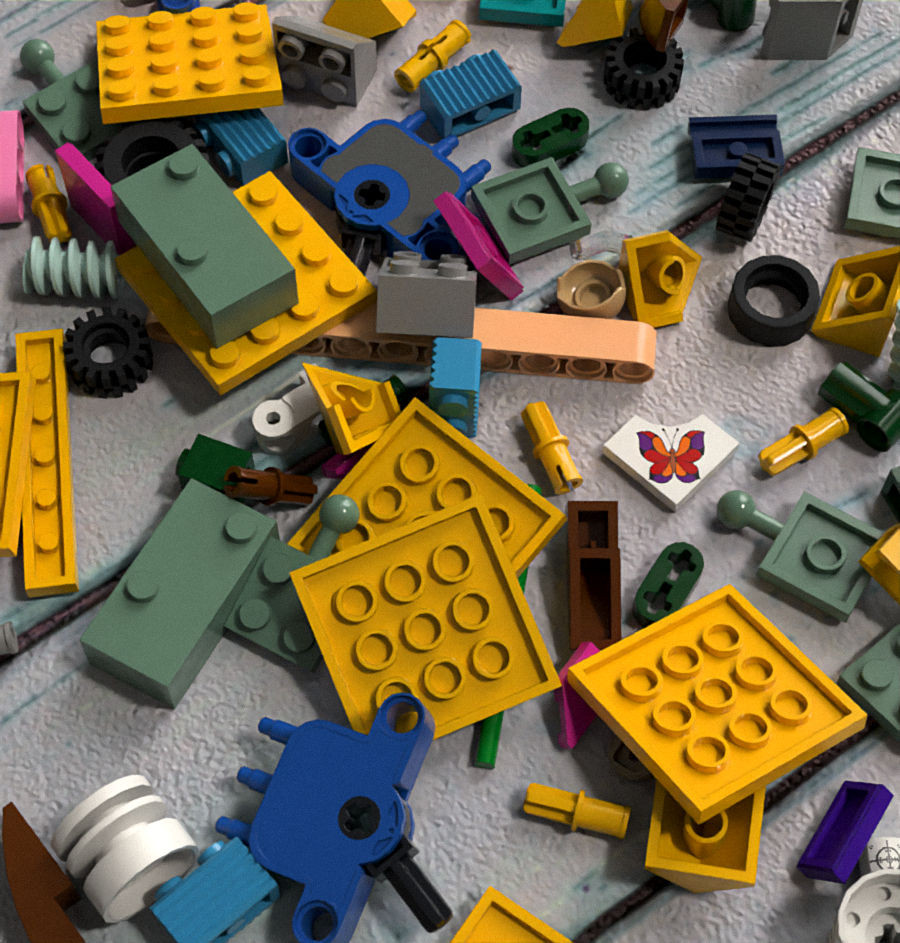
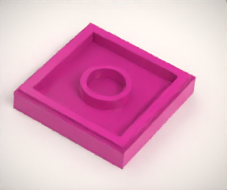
(92, 197)
(479, 245)

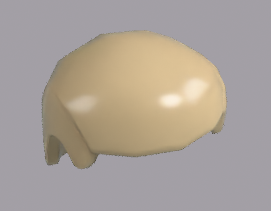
(591, 290)

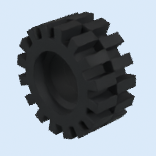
(642, 87)
(748, 197)
(104, 330)

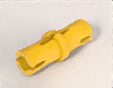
(432, 55)

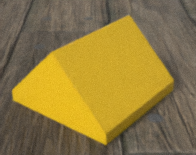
(861, 301)
(709, 854)

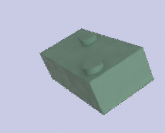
(205, 245)
(178, 594)

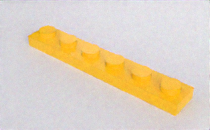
(49, 486)

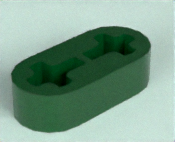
(548, 136)
(658, 580)

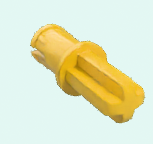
(48, 202)
(803, 441)
(550, 447)
(576, 810)

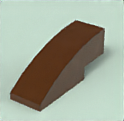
(661, 20)
(593, 573)
(37, 883)

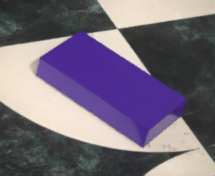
(844, 831)

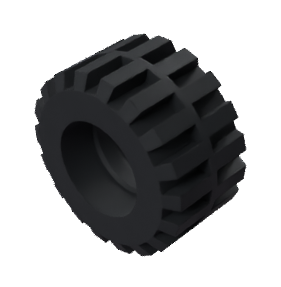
(142, 146)

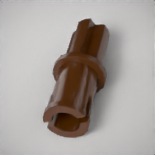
(269, 486)

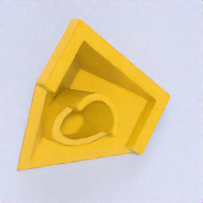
(369, 17)
(596, 21)
(658, 277)
(352, 407)

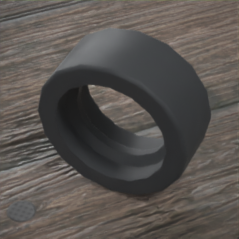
(783, 273)

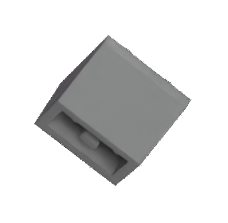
(808, 28)
(323, 59)
(427, 295)

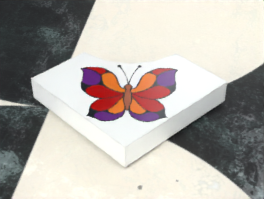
(671, 459)

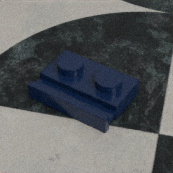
(723, 140)

